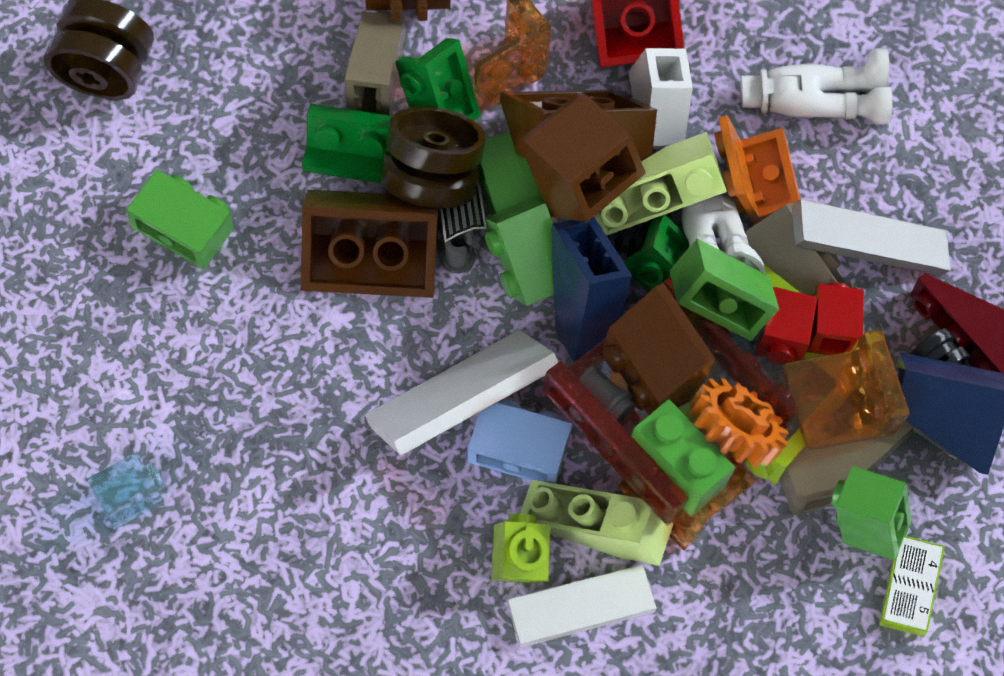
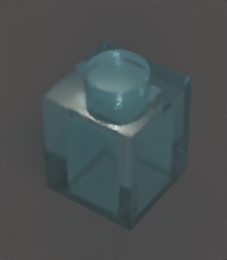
(127, 490)

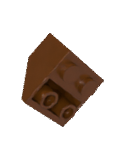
(580, 159)

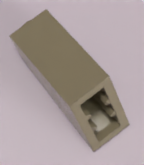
(371, 70)

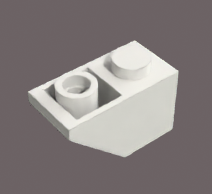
(664, 82)

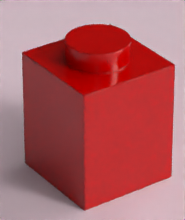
(836, 319)
(789, 330)

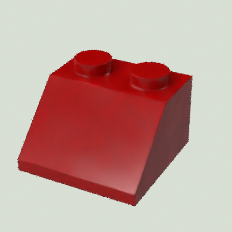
(629, 26)

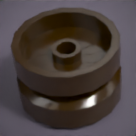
(99, 49)
(432, 157)

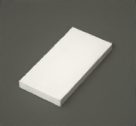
(461, 391)

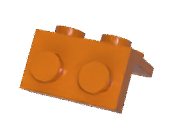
(758, 170)

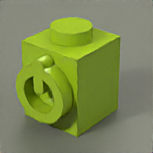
(521, 550)

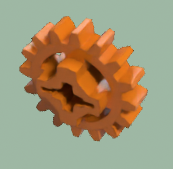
(738, 422)

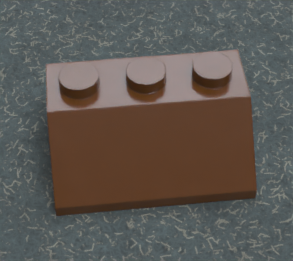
(528, 109)
(367, 244)

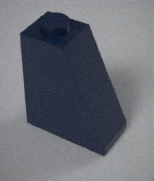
(588, 284)
(954, 406)

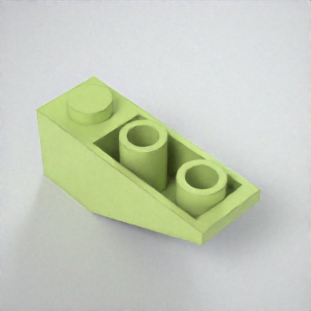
(673, 180)
(599, 520)

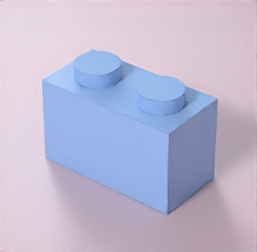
(520, 441)

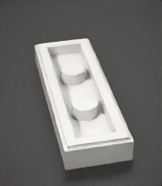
(581, 606)

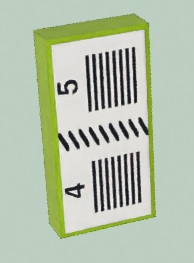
(912, 586)

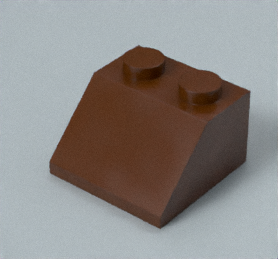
(657, 352)

